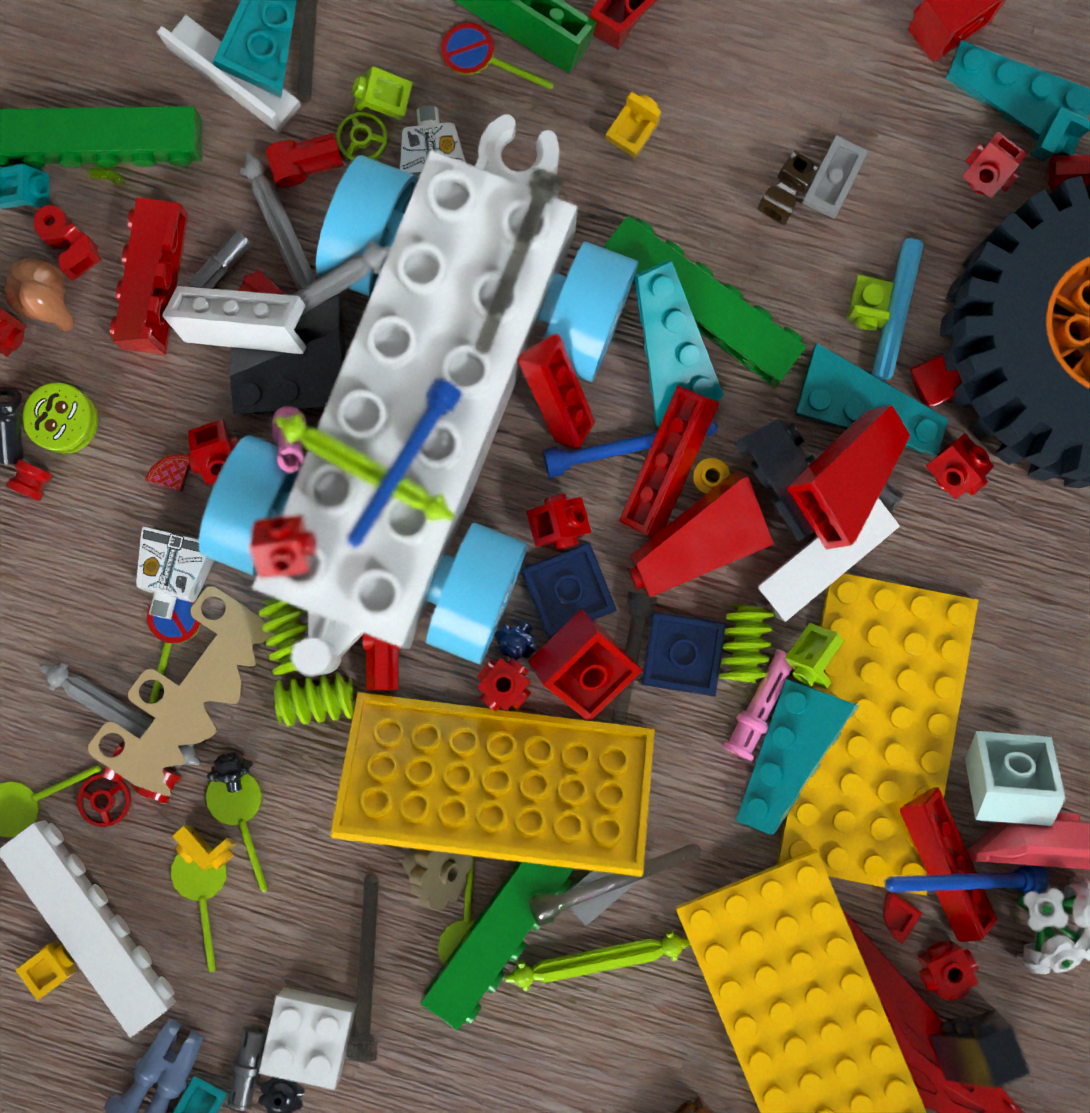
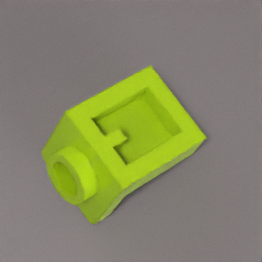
(381, 92)
(870, 302)
(812, 655)

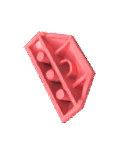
(1060, 845)

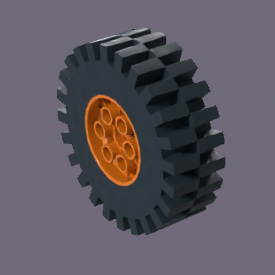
(1014, 344)

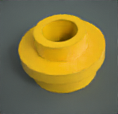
(709, 464)

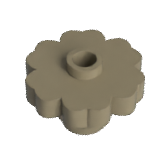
(436, 876)

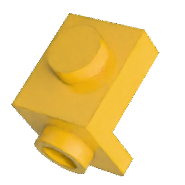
(634, 124)
(194, 848)
(47, 969)

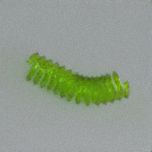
(107, 175)

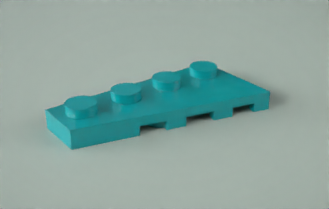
(258, 43)
(1016, 89)
(671, 339)
(841, 392)
(795, 743)

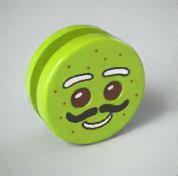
(60, 418)

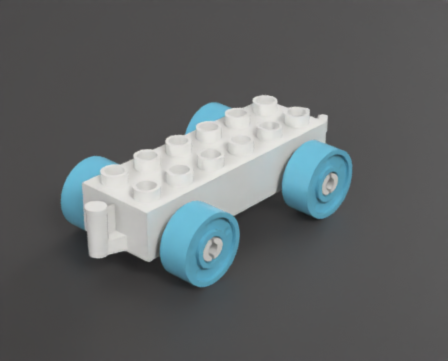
(421, 325)

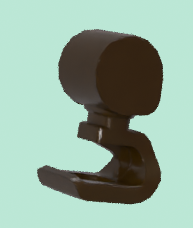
(794, 177)

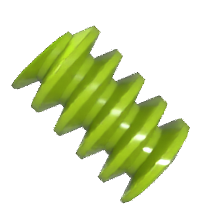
(287, 632)
(746, 643)
(314, 700)

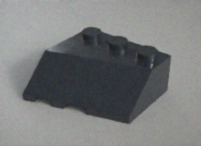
(278, 379)
(777, 465)

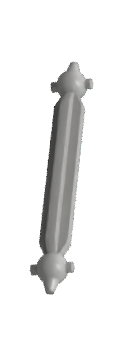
(278, 221)
(343, 276)
(106, 705)

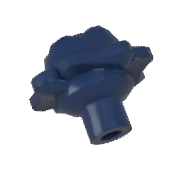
(516, 641)

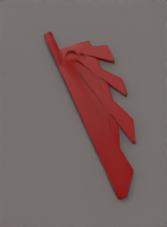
(912, 1024)

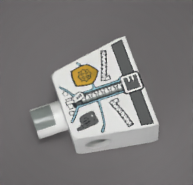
(428, 136)
(170, 569)

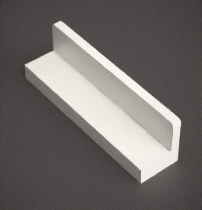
(198, 50)
(236, 319)
(816, 568)

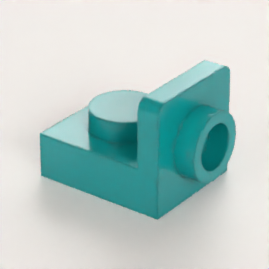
(1054, 132)
(23, 186)
(201, 1098)

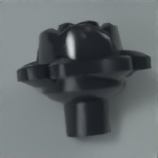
(230, 770)
(281, 1095)

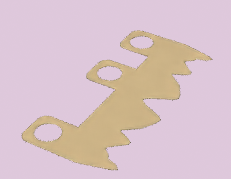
(181, 711)

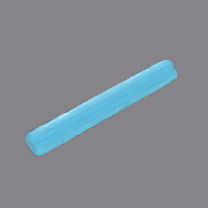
(898, 309)

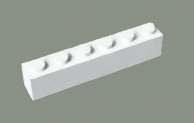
(88, 926)

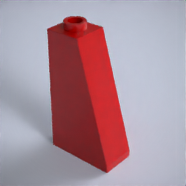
(849, 476)
(703, 538)

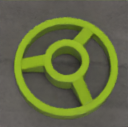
(362, 127)

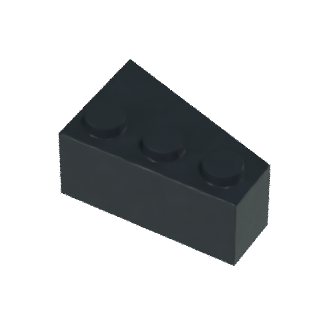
(980, 1051)

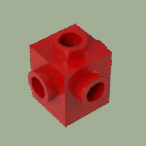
(994, 165)
(210, 449)
(961, 467)
(559, 521)
(282, 546)
(515, 695)
(936, 965)

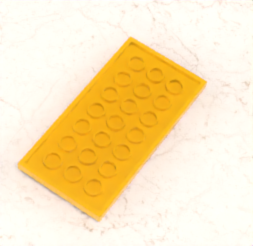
(907, 672)
(496, 784)
(797, 994)

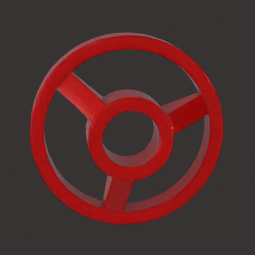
(104, 811)

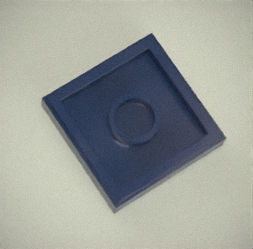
(567, 585)
(683, 654)

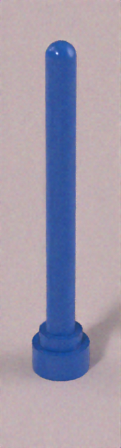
(441, 399)
(560, 460)
(1024, 879)

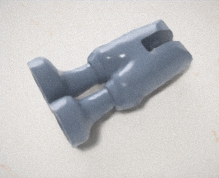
(161, 1066)

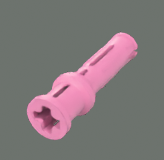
(292, 450)
(753, 721)

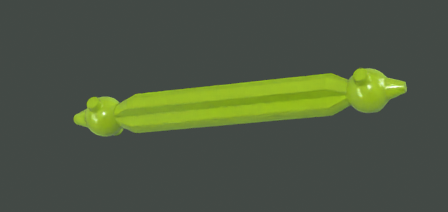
(362, 467)
(597, 960)

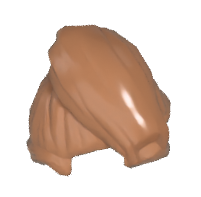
(38, 292)

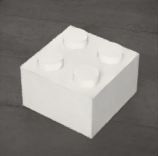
(308, 1038)

